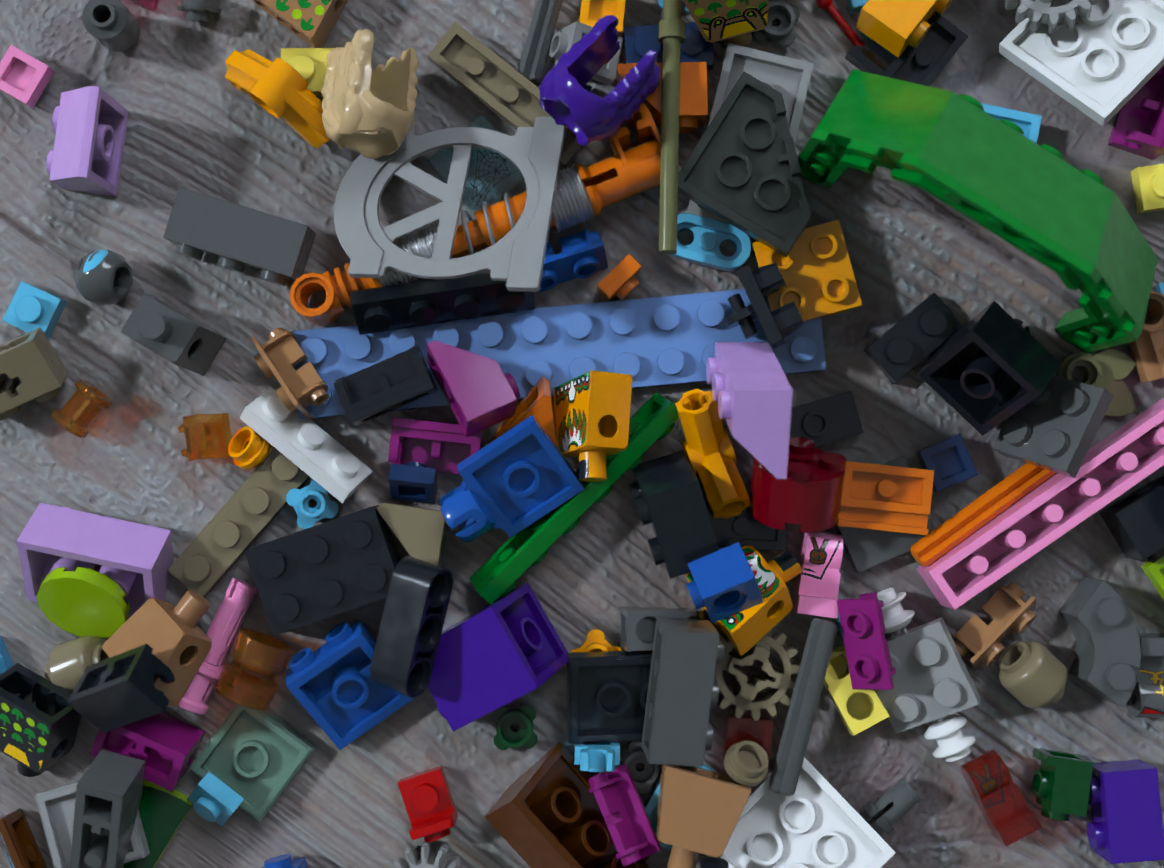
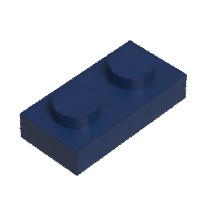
(641, 39)

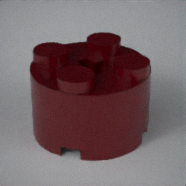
(808, 494)

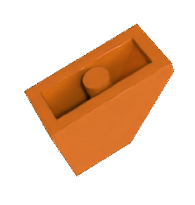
(692, 95)

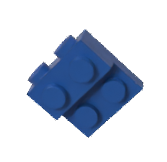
(338, 686)

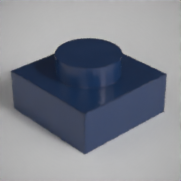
(949, 461)
(413, 482)

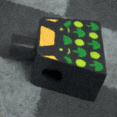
(35, 720)

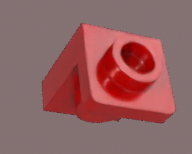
(428, 804)

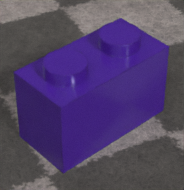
(1125, 812)

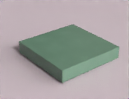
(254, 757)

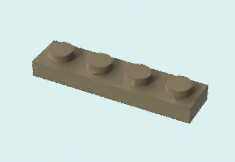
(494, 83)
(238, 524)

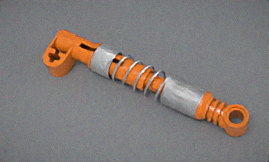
(578, 197)

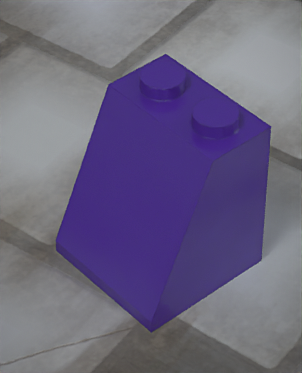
(494, 657)

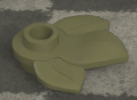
(1104, 371)

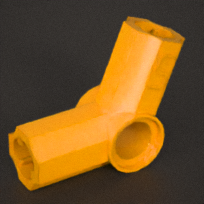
(279, 92)
(711, 454)

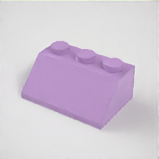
(753, 400)
(123, 550)

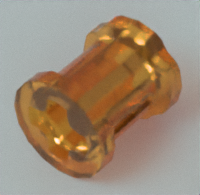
(81, 408)

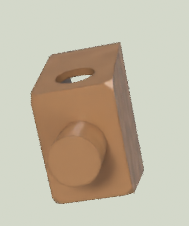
(172, 635)
(697, 812)

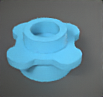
(306, 515)

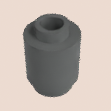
(111, 24)

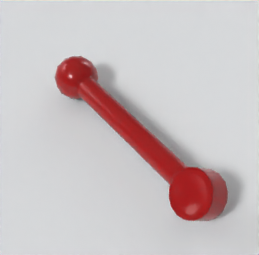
(840, 21)

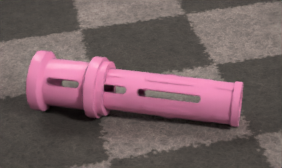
(222, 633)

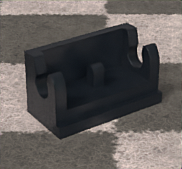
(385, 386)
(121, 689)

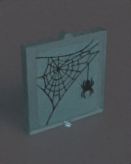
(488, 172)

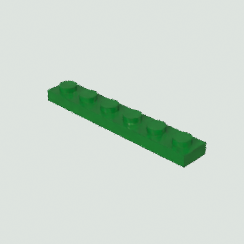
(531, 545)

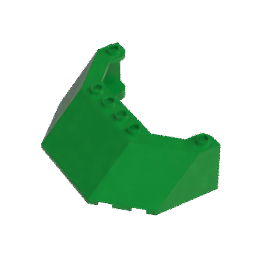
(1001, 184)

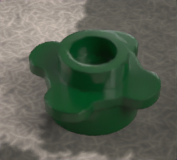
(506, 736)

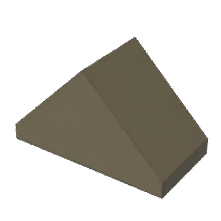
(418, 529)

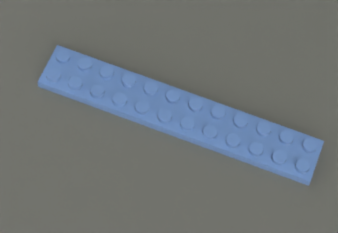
(649, 338)

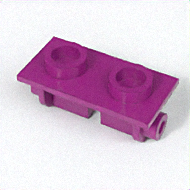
(865, 642)
(624, 815)

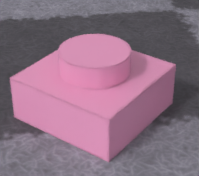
(23, 76)

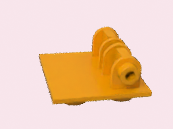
(815, 273)

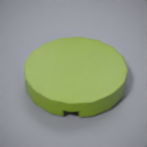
(83, 602)

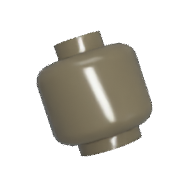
(71, 658)
(1032, 674)

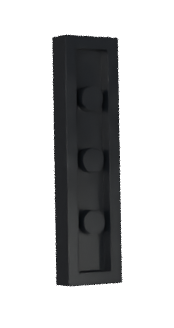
(435, 302)

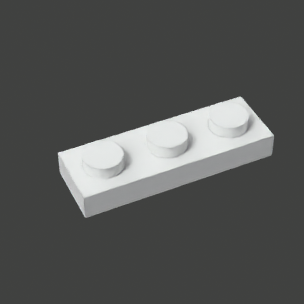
(306, 445)

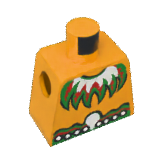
(593, 420)
(752, 624)

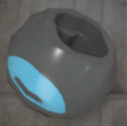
(103, 277)

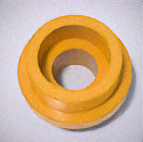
(248, 448)

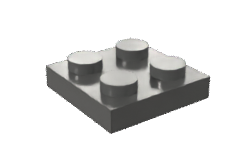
(1055, 426)

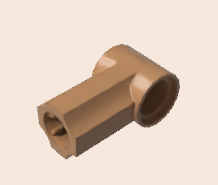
(1149, 347)

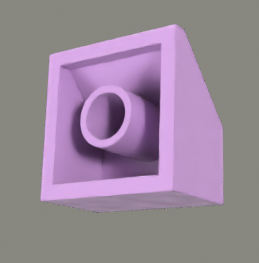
(87, 142)

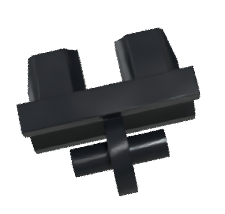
(758, 285)

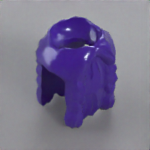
(586, 113)

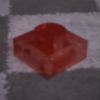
(749, 730)

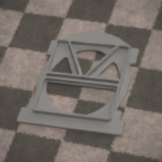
(512, 259)

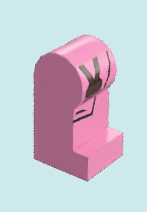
(819, 582)

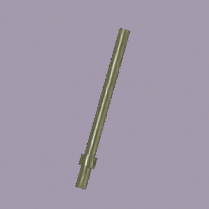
(671, 35)

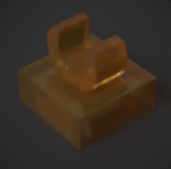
(206, 436)

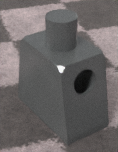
(172, 334)

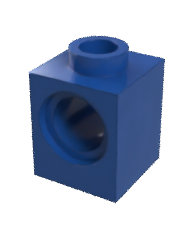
(723, 583)

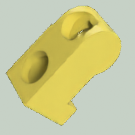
(857, 707)

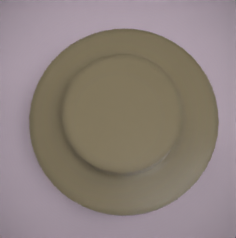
(746, 763)

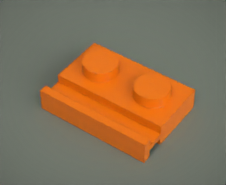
(886, 498)

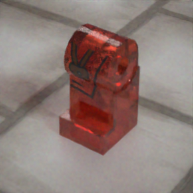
(999, 798)

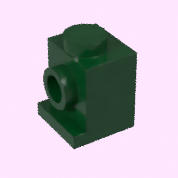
(1062, 784)

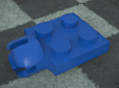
(510, 483)

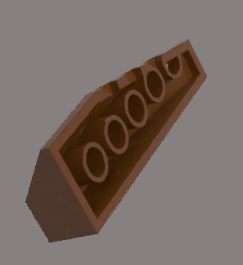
(555, 818)

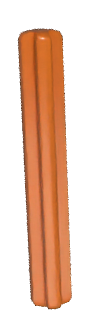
(979, 513)

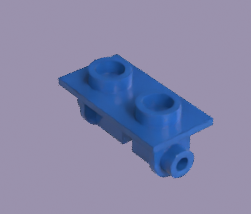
(580, 258)

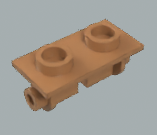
(298, 387)
(1008, 615)

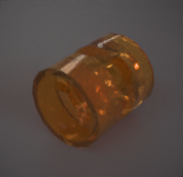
(257, 653)

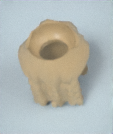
(364, 119)

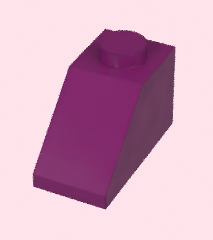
(473, 386)

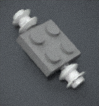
(928, 679)

